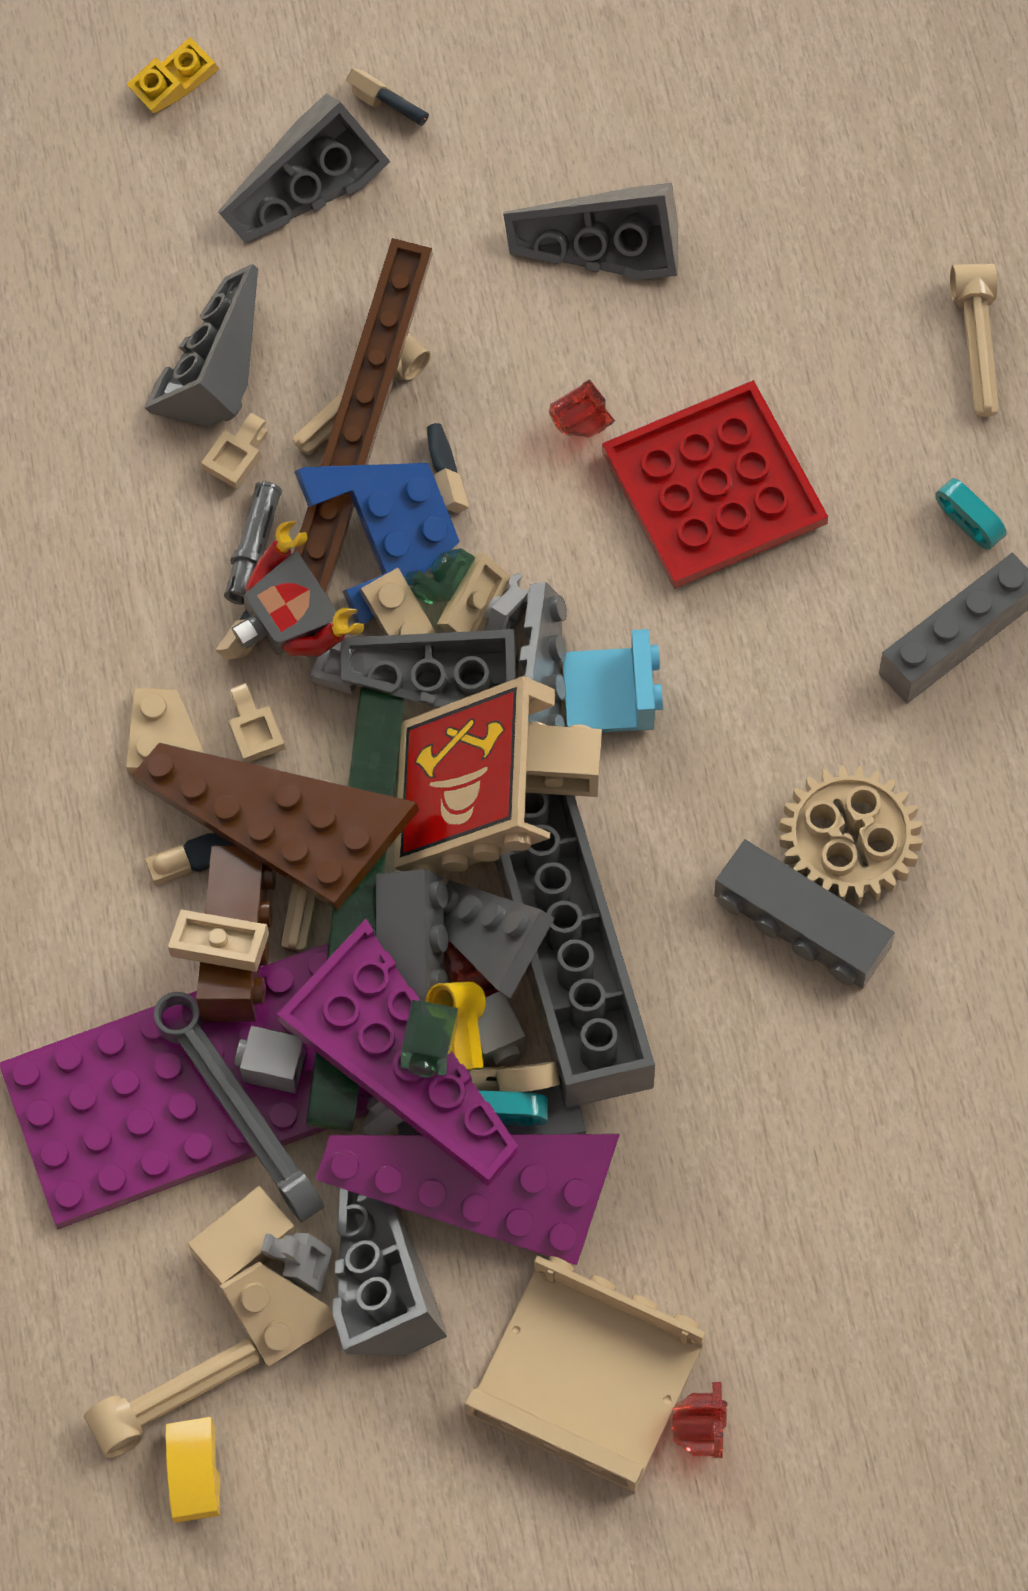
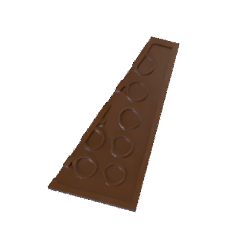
(294, 824)

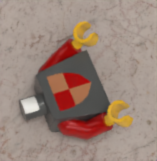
(290, 604)

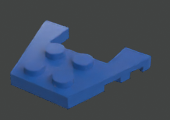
(398, 513)

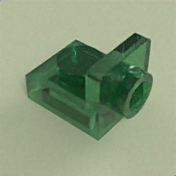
(448, 573)

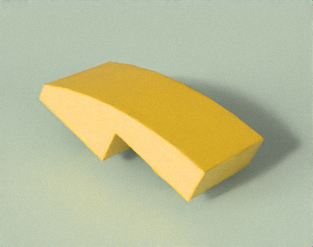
(168, 81)
(192, 1469)

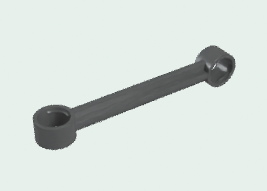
(290, 1180)

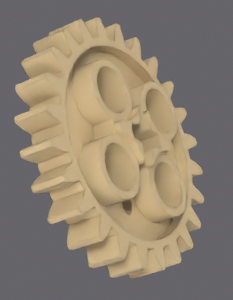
(887, 823)

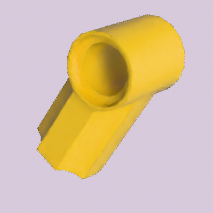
(471, 1004)

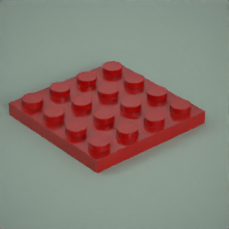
(714, 484)

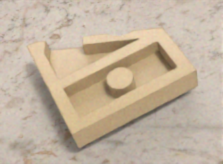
(156, 719)
(275, 1311)

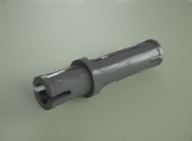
(253, 539)

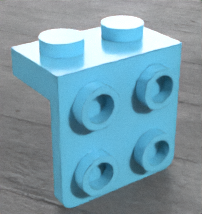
(614, 686)

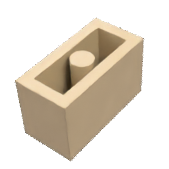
(563, 759)
(238, 1235)

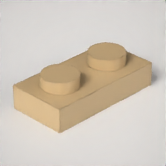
(473, 595)
(395, 606)
(218, 940)

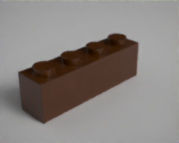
(235, 891)

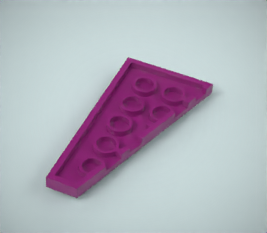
(357, 1021)
(536, 1201)

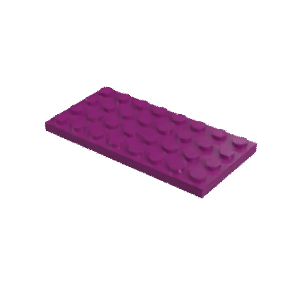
(130, 1113)

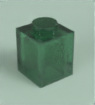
(429, 1038)

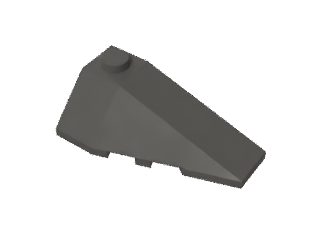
(310, 165)
(610, 231)
(216, 358)
(432, 665)
(382, 1287)

